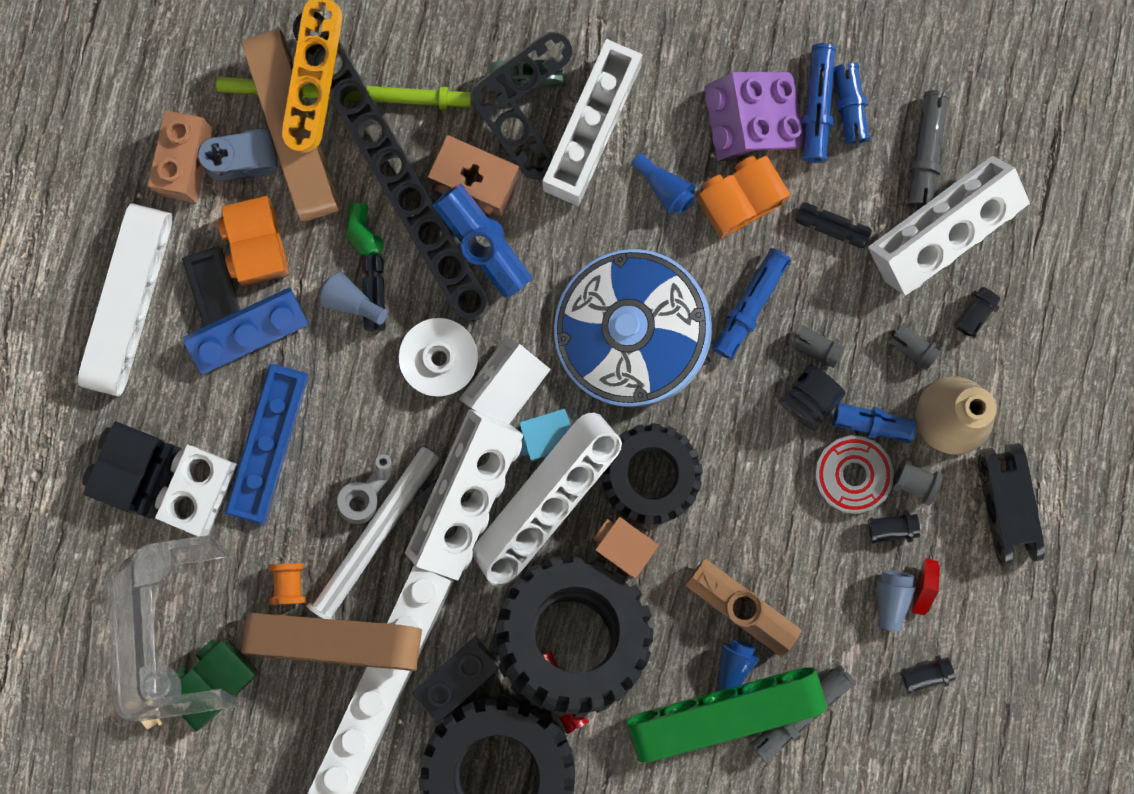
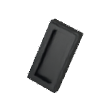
(211, 285)

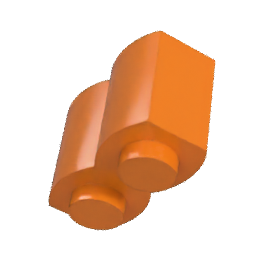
(742, 196)
(254, 241)

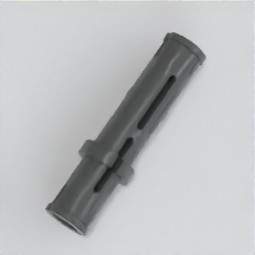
(926, 165)
(775, 739)

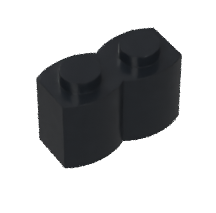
(122, 466)

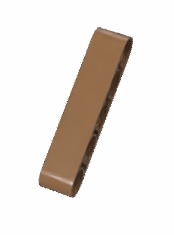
(304, 172)
(332, 641)

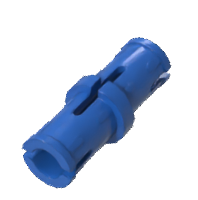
(852, 103)
(874, 422)

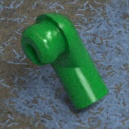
(358, 234)

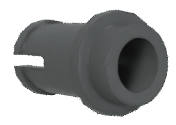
(821, 347)
(915, 347)

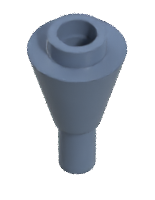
(343, 295)

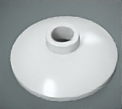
(424, 342)

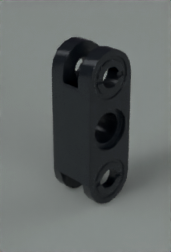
(1010, 503)

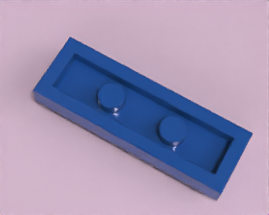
(245, 330)

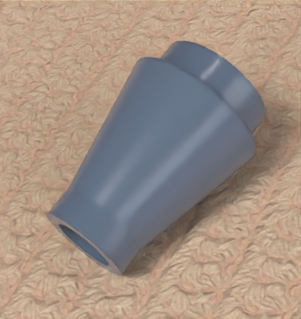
(894, 598)

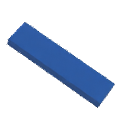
(267, 444)

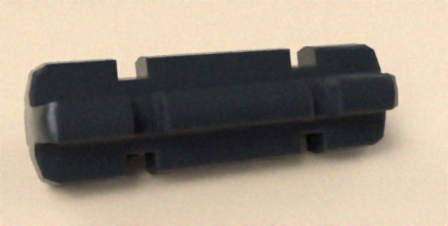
(833, 225)
(373, 288)
(158, 477)

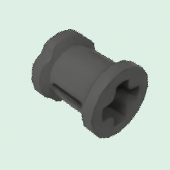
(917, 481)

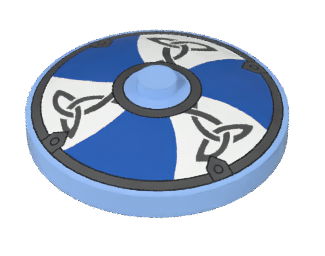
(632, 328)

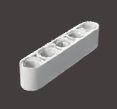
(125, 299)
(546, 499)

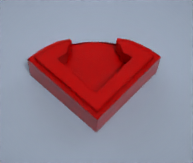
(927, 587)

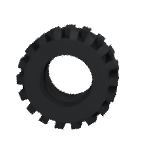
(686, 481)

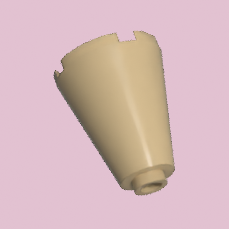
(955, 415)

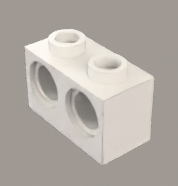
(205, 495)

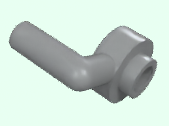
(364, 492)

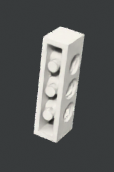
(592, 122)
(949, 225)
(460, 473)

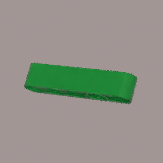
(727, 714)

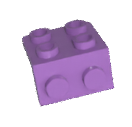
(753, 113)

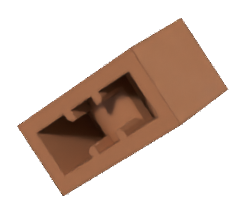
(461, 160)
(176, 162)
(624, 546)

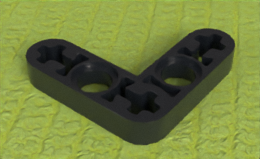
(511, 91)

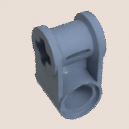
(245, 155)

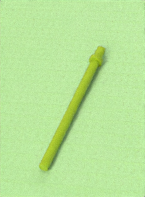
(441, 98)

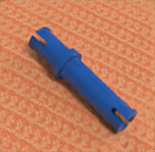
(816, 146)
(743, 317)

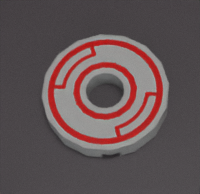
(876, 468)

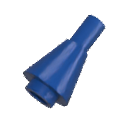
(670, 189)
(736, 663)

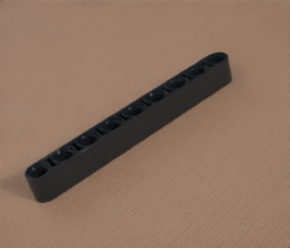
(397, 186)

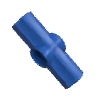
(468, 221)

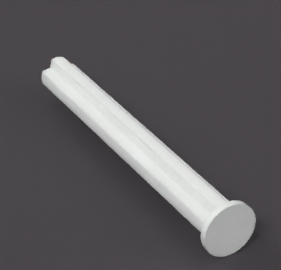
(374, 534)

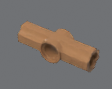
(764, 622)

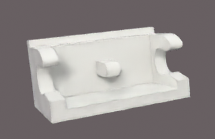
(505, 382)

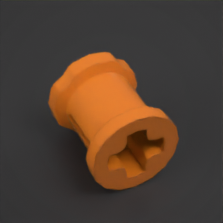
(286, 583)

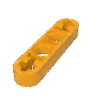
(318, 75)

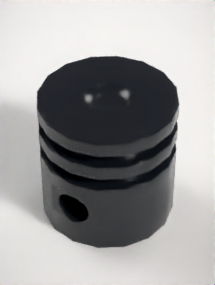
(812, 397)

